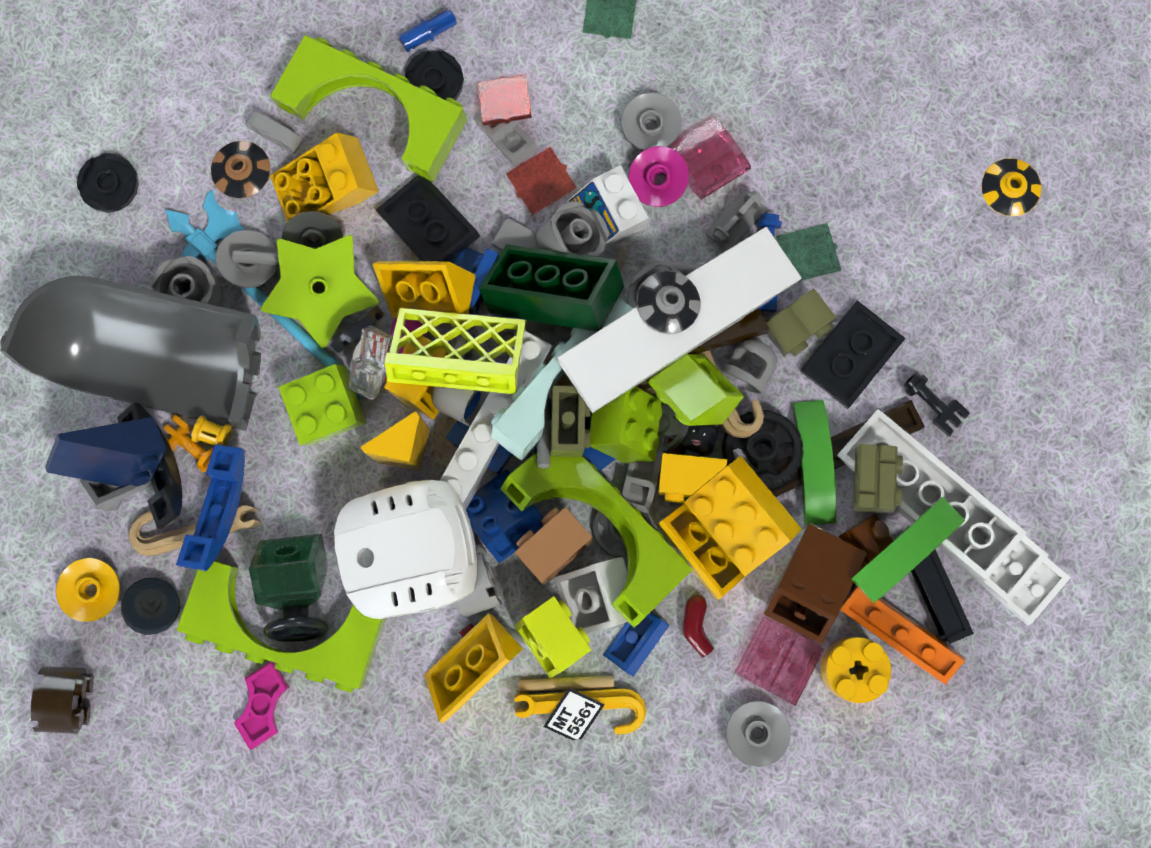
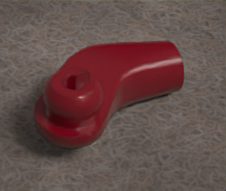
(693, 625)

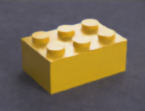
(743, 516)

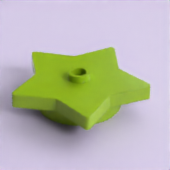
(303, 267)

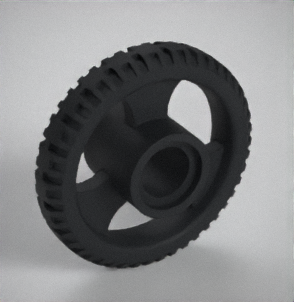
(785, 433)

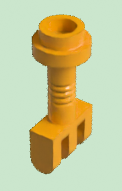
(180, 437)

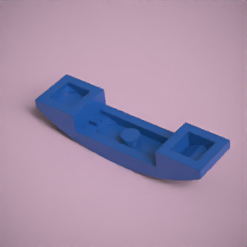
(218, 510)

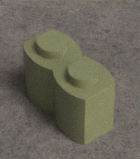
(799, 323)

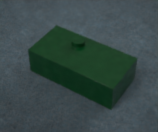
(552, 287)

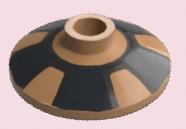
(249, 178)

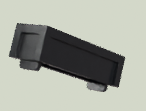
(941, 599)

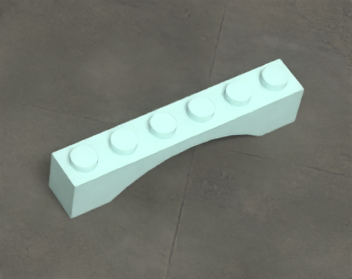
(523, 421)

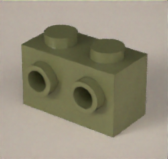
(567, 423)

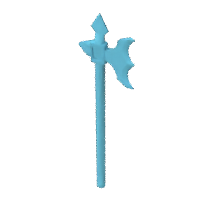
(203, 244)

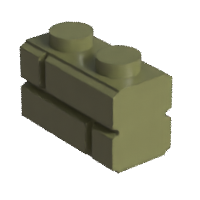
(876, 479)

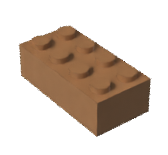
(553, 545)

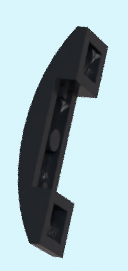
(166, 480)

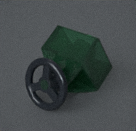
(290, 578)

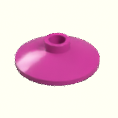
(654, 162)

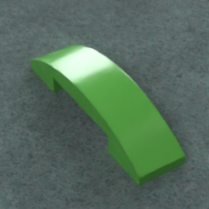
(817, 463)
(908, 550)

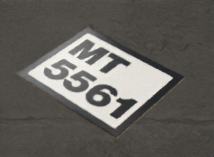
(573, 715)

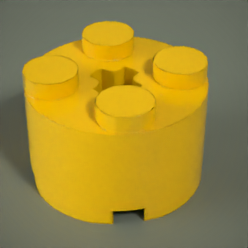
(870, 681)

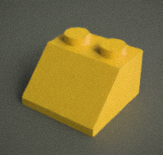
(685, 475)

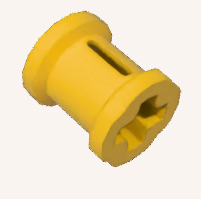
(210, 432)

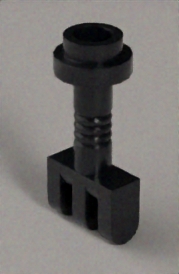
(916, 385)

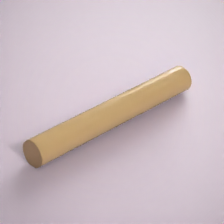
(560, 684)

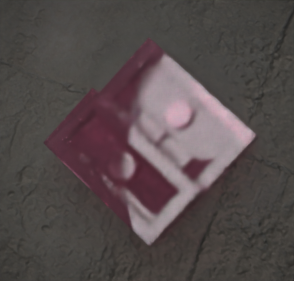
(711, 157)
(791, 668)

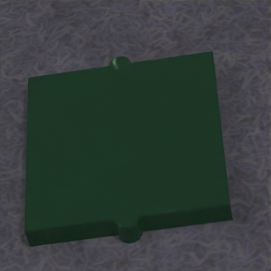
(609, 18)
(811, 251)

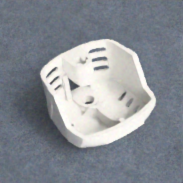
(406, 549)

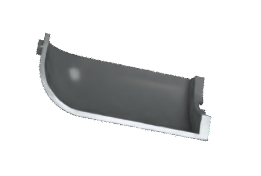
(139, 347)

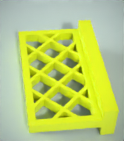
(453, 370)

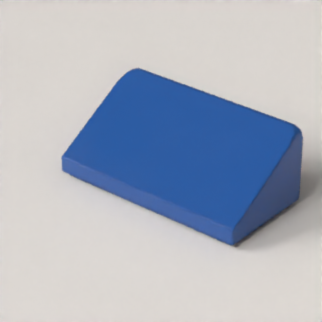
(635, 644)

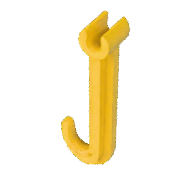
(612, 699)

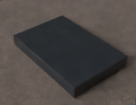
(427, 221)
(852, 354)

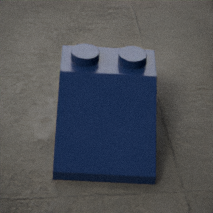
(109, 453)

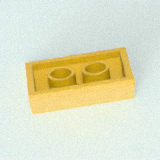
(425, 286)
(401, 444)
(701, 552)
(470, 666)

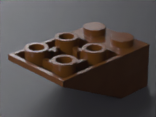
(815, 583)

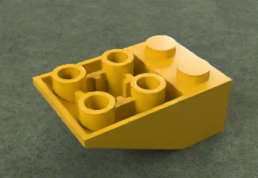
(325, 178)

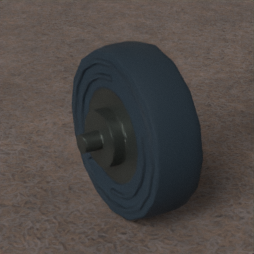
(150, 606)

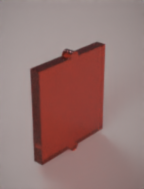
(504, 100)
(541, 181)

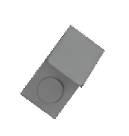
(108, 496)

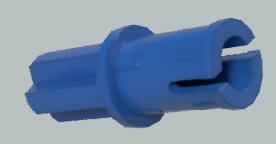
(427, 30)

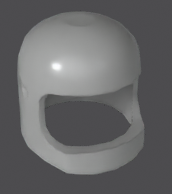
(757, 351)
(454, 402)

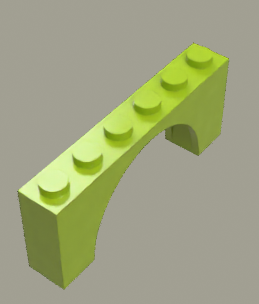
(321, 70)
(652, 562)
(214, 617)

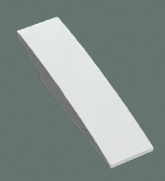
(632, 352)
(986, 543)

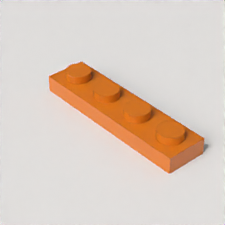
(903, 635)

